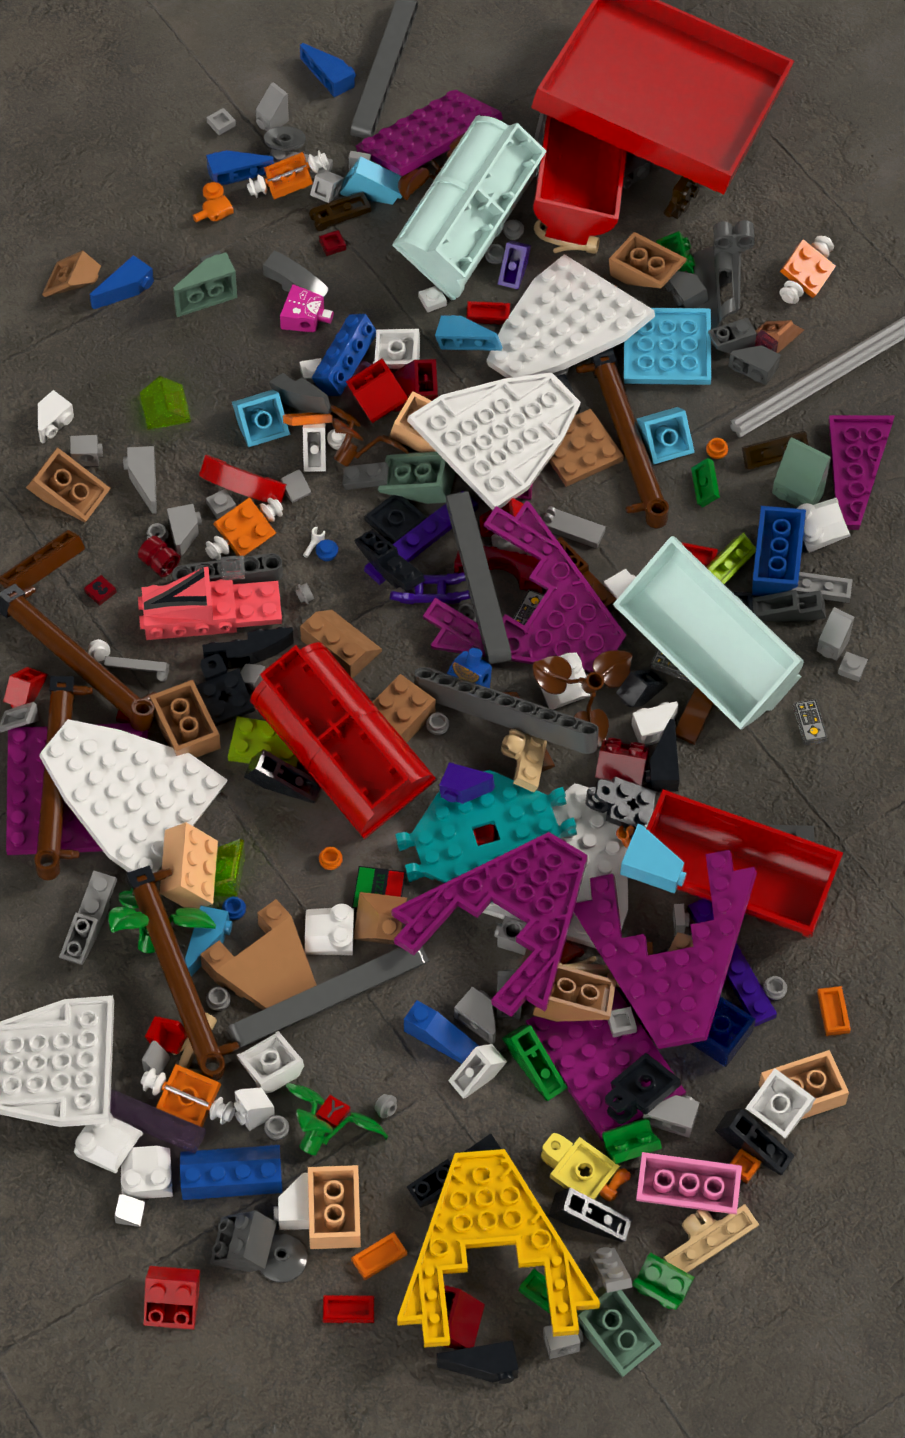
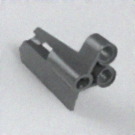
(722, 266)

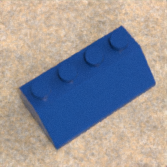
(778, 550)
(230, 1172)

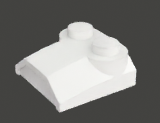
(397, 346)
(823, 524)
(573, 691)
(329, 931)
(272, 1063)
(780, 1103)
(106, 1143)
(147, 1173)

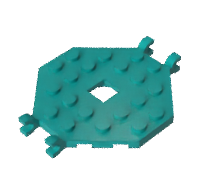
(446, 829)

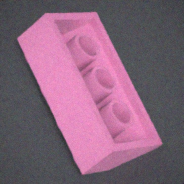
(689, 1183)

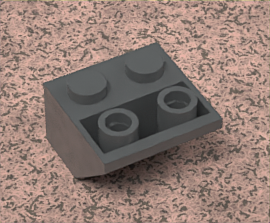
(243, 1241)

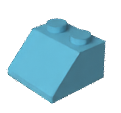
(261, 417)
(666, 435)

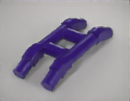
(441, 581)

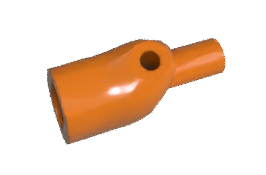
(215, 209)

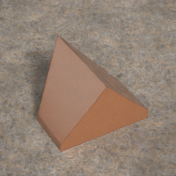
(781, 331)

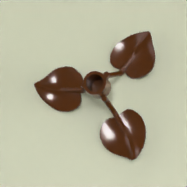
(413, 180)
(347, 449)
(609, 669)

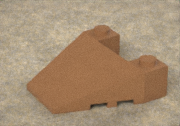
(268, 968)

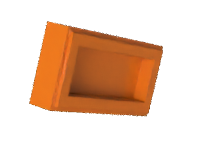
(306, 418)
(833, 1011)
(379, 1256)

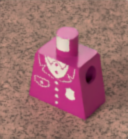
(304, 311)

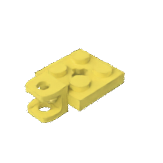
(568, 1159)

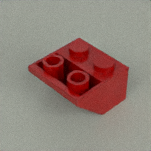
(377, 390)
(171, 1297)

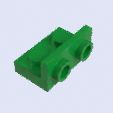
(681, 246)
(630, 1141)
(663, 1282)

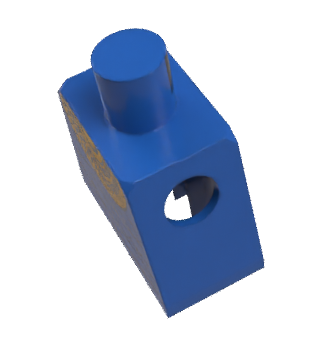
(472, 668)

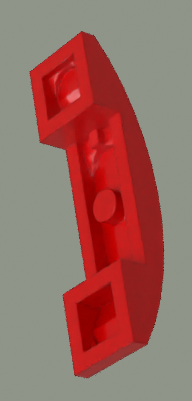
(241, 481)

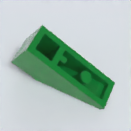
(534, 1061)

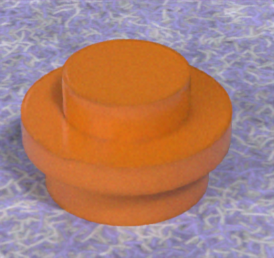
(213, 190)
(717, 448)
(330, 858)

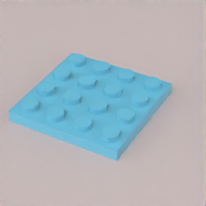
(670, 349)

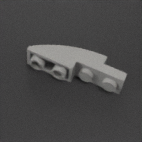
(89, 918)

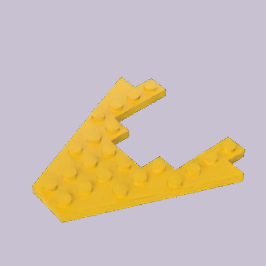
(489, 1207)

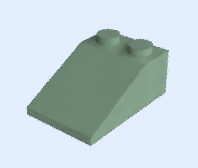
(206, 285)
(801, 474)
(419, 477)
(617, 1331)

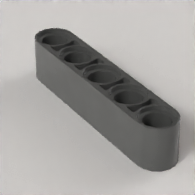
(259, 564)

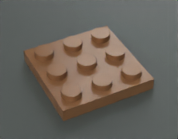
(585, 450)

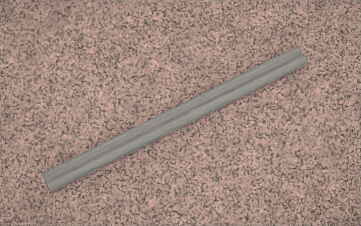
(819, 378)

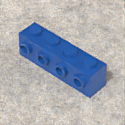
(344, 354)

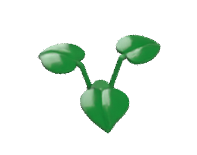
(128, 918)
(316, 1128)

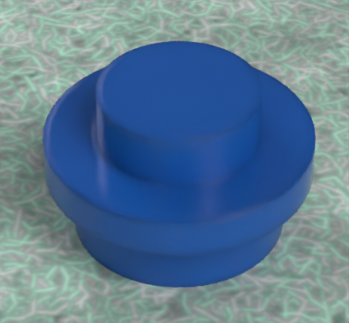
(326, 550)
(235, 907)

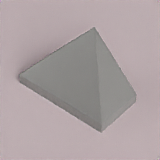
(19, 716)

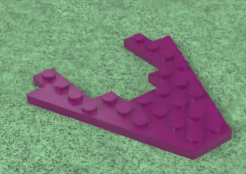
(564, 621)
(531, 882)
(678, 988)

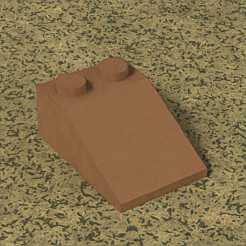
(644, 263)
(68, 486)
(578, 997)

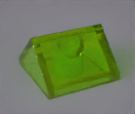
(164, 403)
(229, 868)

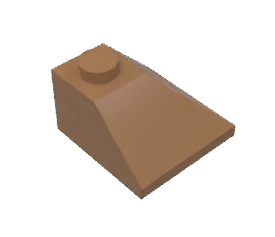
(72, 274)
(375, 919)

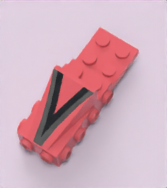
(207, 608)

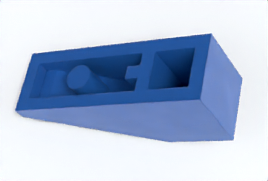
(329, 70)
(233, 166)
(124, 283)
(438, 1032)

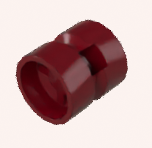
(158, 556)

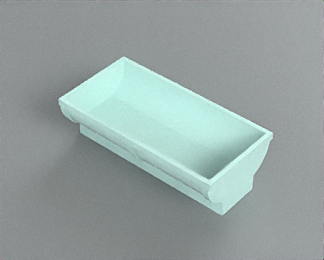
(469, 202)
(710, 634)

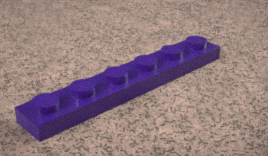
(419, 538)
(739, 972)

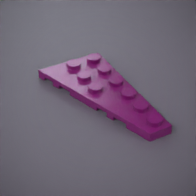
(856, 454)

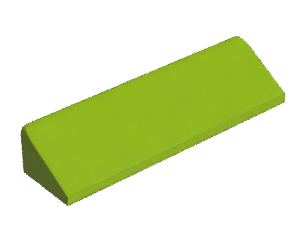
(731, 558)

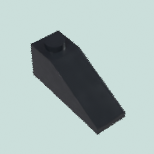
(663, 765)
(281, 777)
(747, 1134)
(589, 1215)
(486, 1362)

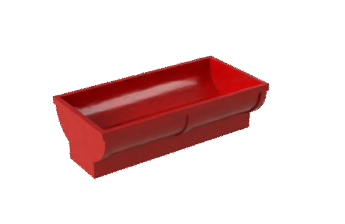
(578, 184)
(340, 737)
(790, 870)

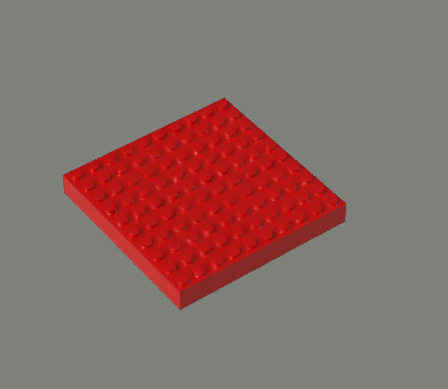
(664, 87)

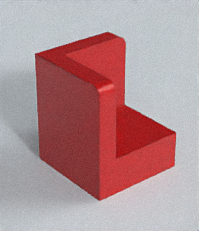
(167, 1033)

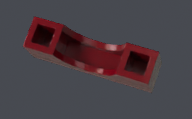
(514, 562)

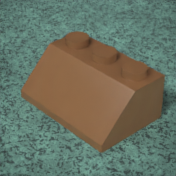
(342, 640)

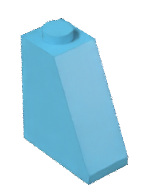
(372, 179)
(652, 862)

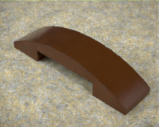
(694, 717)

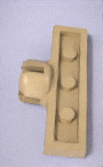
(529, 753)
(710, 1236)

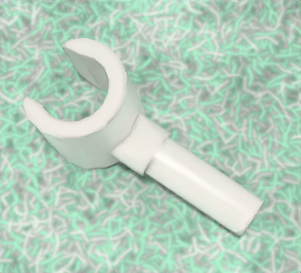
(315, 539)

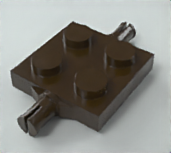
(681, 197)

